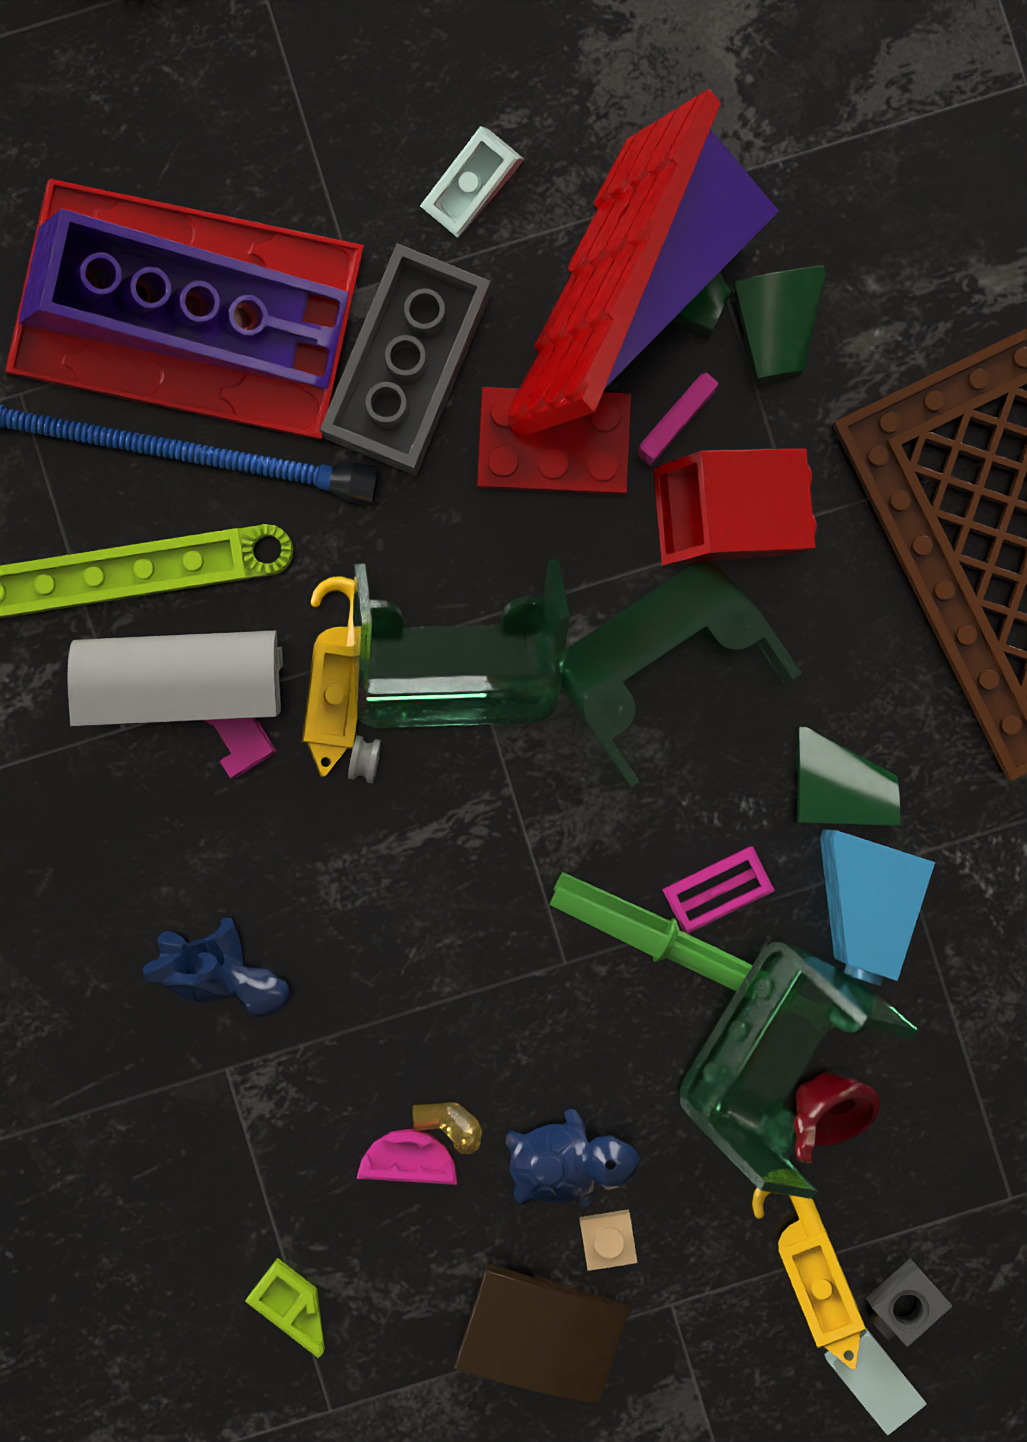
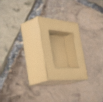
(608, 1240)

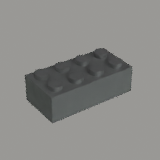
(406, 359)

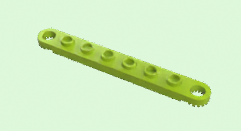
(138, 570)

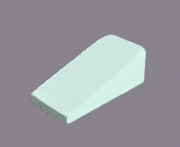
(471, 181)
(878, 1384)

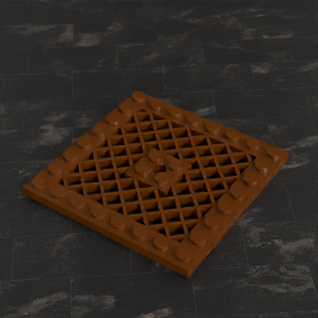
(912, 525)

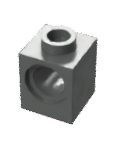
(929, 1306)

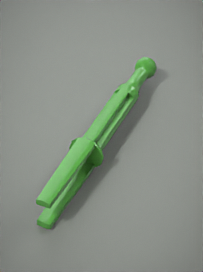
(646, 931)

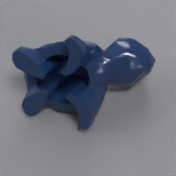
(214, 971)
(561, 1166)

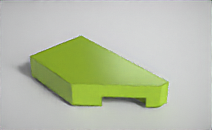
(290, 1305)

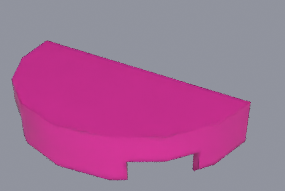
(408, 1158)

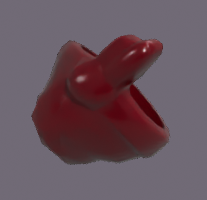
(832, 1112)

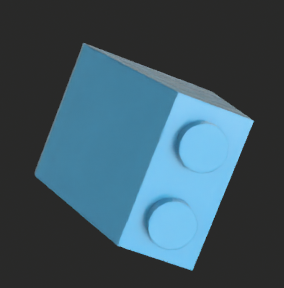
(871, 903)

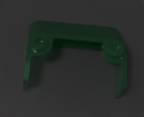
(647, 630)
(459, 671)
(762, 1050)

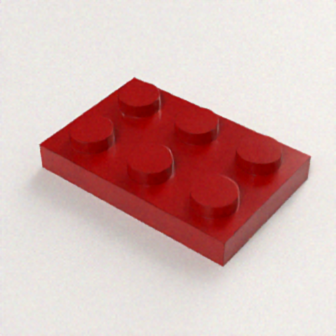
(569, 458)

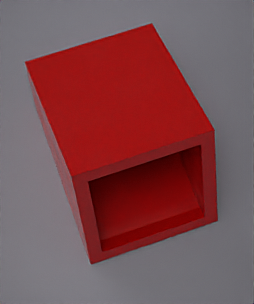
(734, 505)

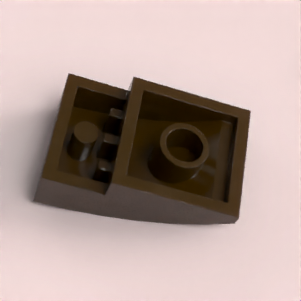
(541, 1335)

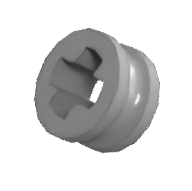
(364, 759)

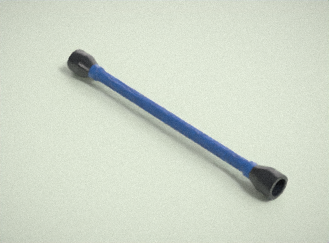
(349, 481)

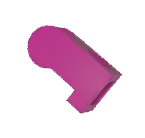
(245, 741)

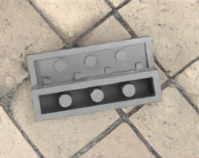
(174, 678)

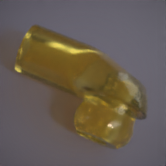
(453, 1120)

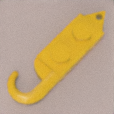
(331, 690)
(818, 1280)

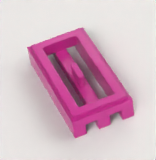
(677, 418)
(756, 871)

